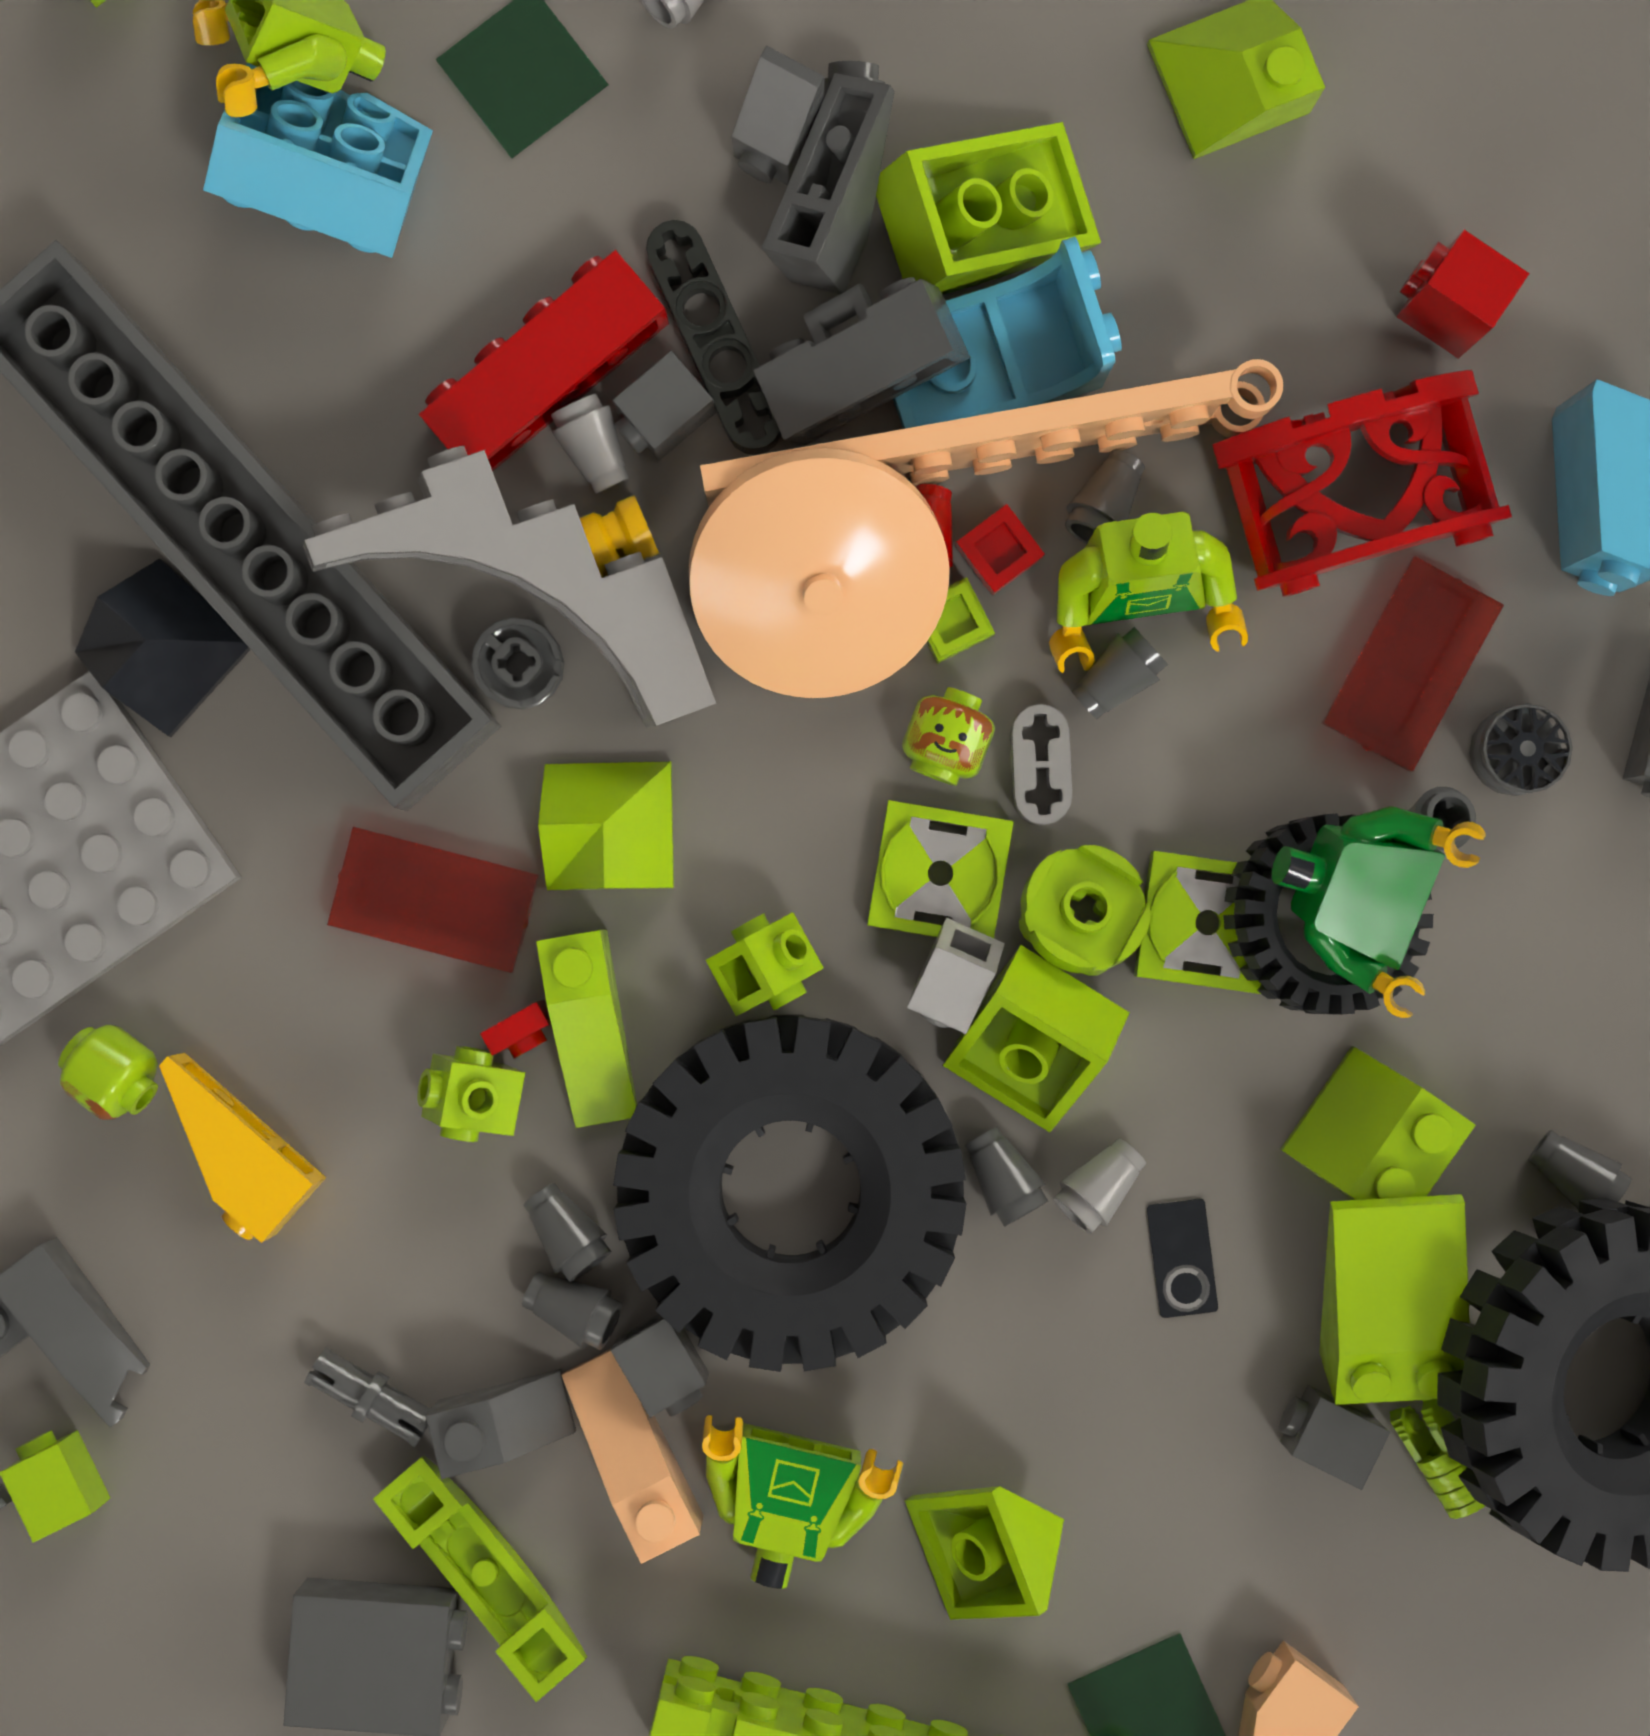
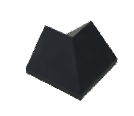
(158, 646)

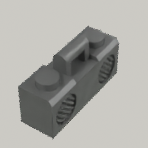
(877, 359)

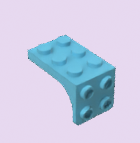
(1026, 344)

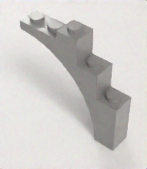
(466, 523)

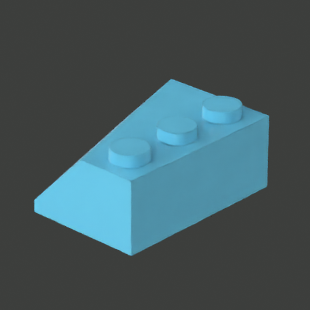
(322, 163)

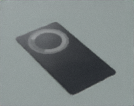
(1182, 1258)

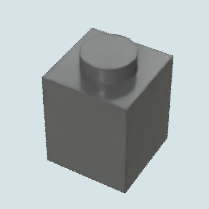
(662, 407)
(661, 1366)
(1332, 1436)

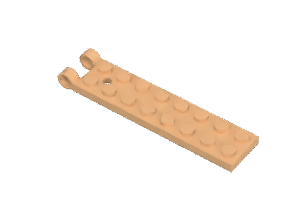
(1049, 429)

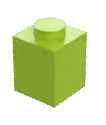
(54, 1483)

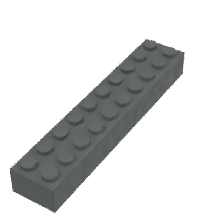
(233, 530)

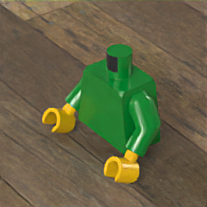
(1367, 891)

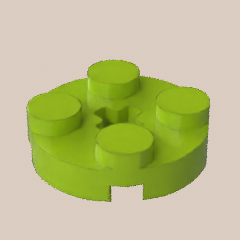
(1119, 902)

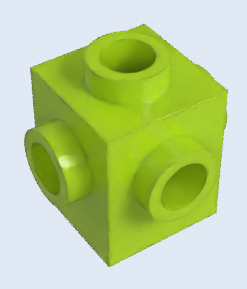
(776, 957)
(470, 1094)

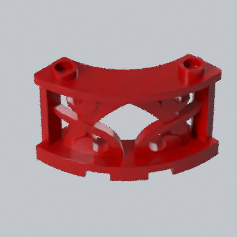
(1433, 413)

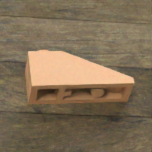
(632, 1459)
(1293, 1698)

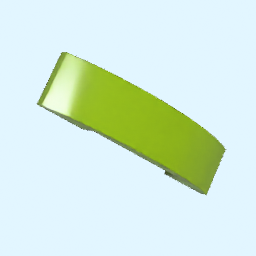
(485, 1573)

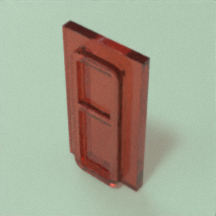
(1412, 664)
(433, 899)

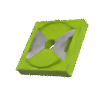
(911, 848)
(1172, 932)

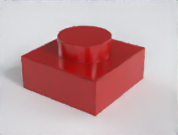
(999, 549)
(519, 1032)

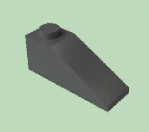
(833, 187)

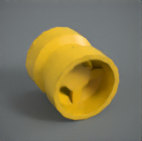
(618, 534)

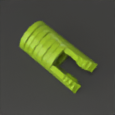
(1432, 1456)

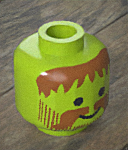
(948, 736)
(108, 1072)

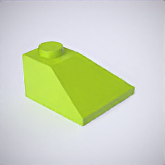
(1236, 74)

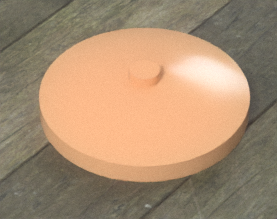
(818, 573)

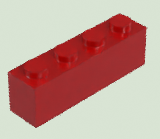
(547, 362)

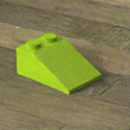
(984, 206)
(1390, 1296)

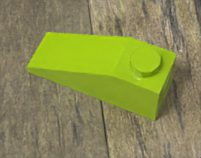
(588, 1026)

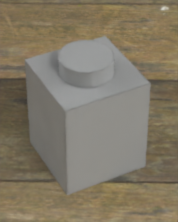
(955, 976)

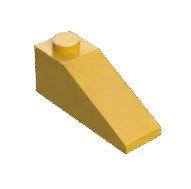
(242, 1159)

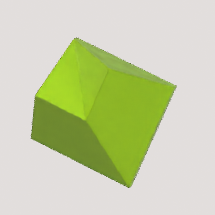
(607, 826)
(988, 1551)

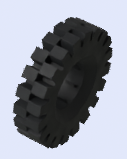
(769, 1302)
(1513, 1429)

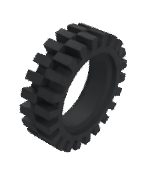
(1264, 947)

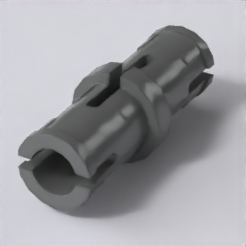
(369, 1396)

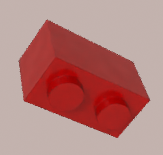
(1459, 292)

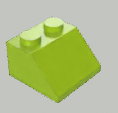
(1037, 1039)
(1376, 1132)

